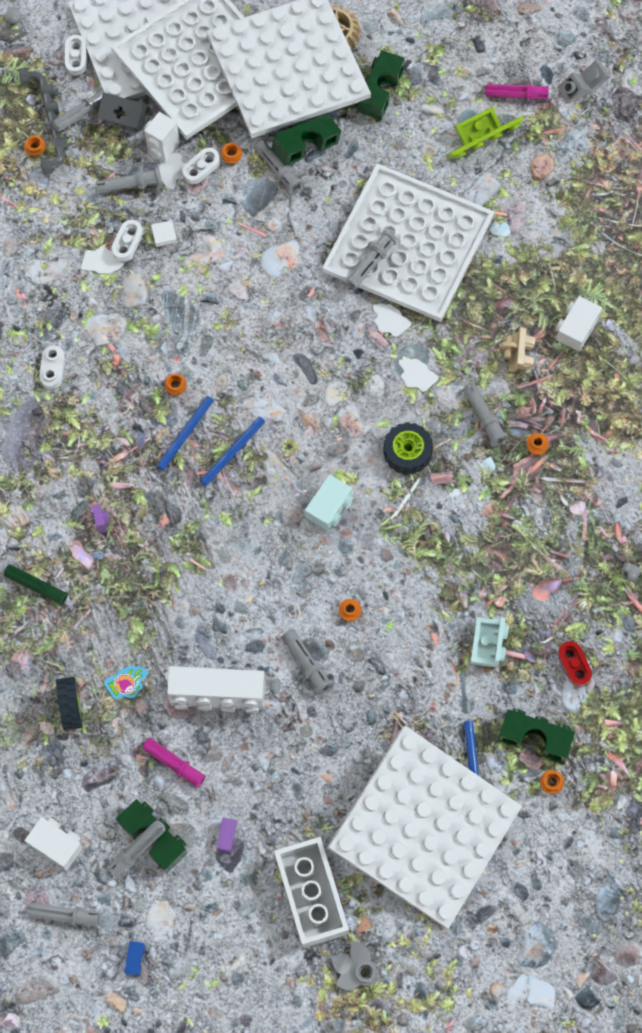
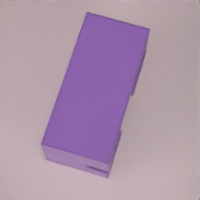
(227, 835)

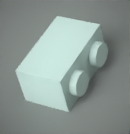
(329, 502)

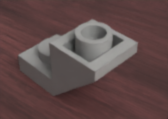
(582, 84)

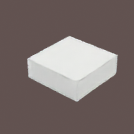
(164, 233)

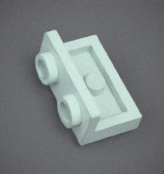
(488, 642)

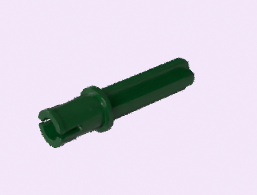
(37, 585)

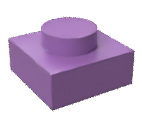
(101, 518)

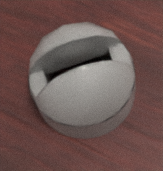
(13, 15)
(630, 572)

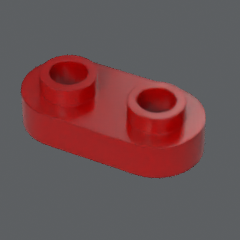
(576, 664)

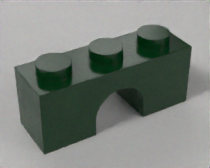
(386, 70)
(319, 130)
(519, 725)
(168, 849)

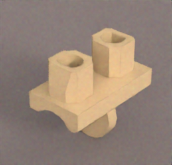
(515, 350)

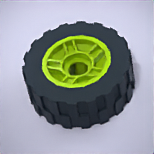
(405, 436)
(69, 703)

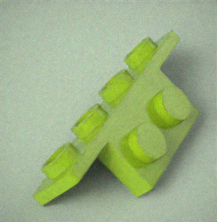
(479, 128)

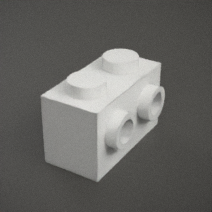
(161, 137)
(578, 324)
(54, 843)

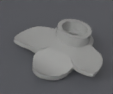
(352, 964)

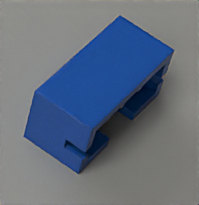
(134, 957)

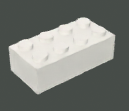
(216, 689)
(311, 892)

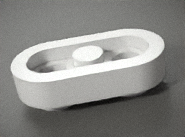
(75, 56)
(200, 166)
(127, 242)
(52, 365)

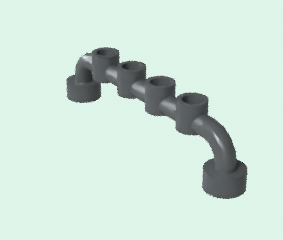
(51, 110)

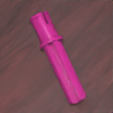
(517, 91)
(172, 761)

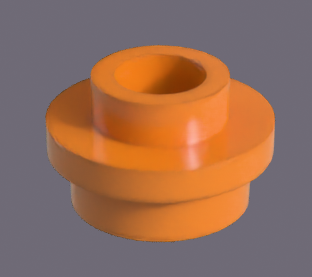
(34, 141)
(231, 148)
(175, 378)
(537, 450)
(350, 616)
(552, 774)

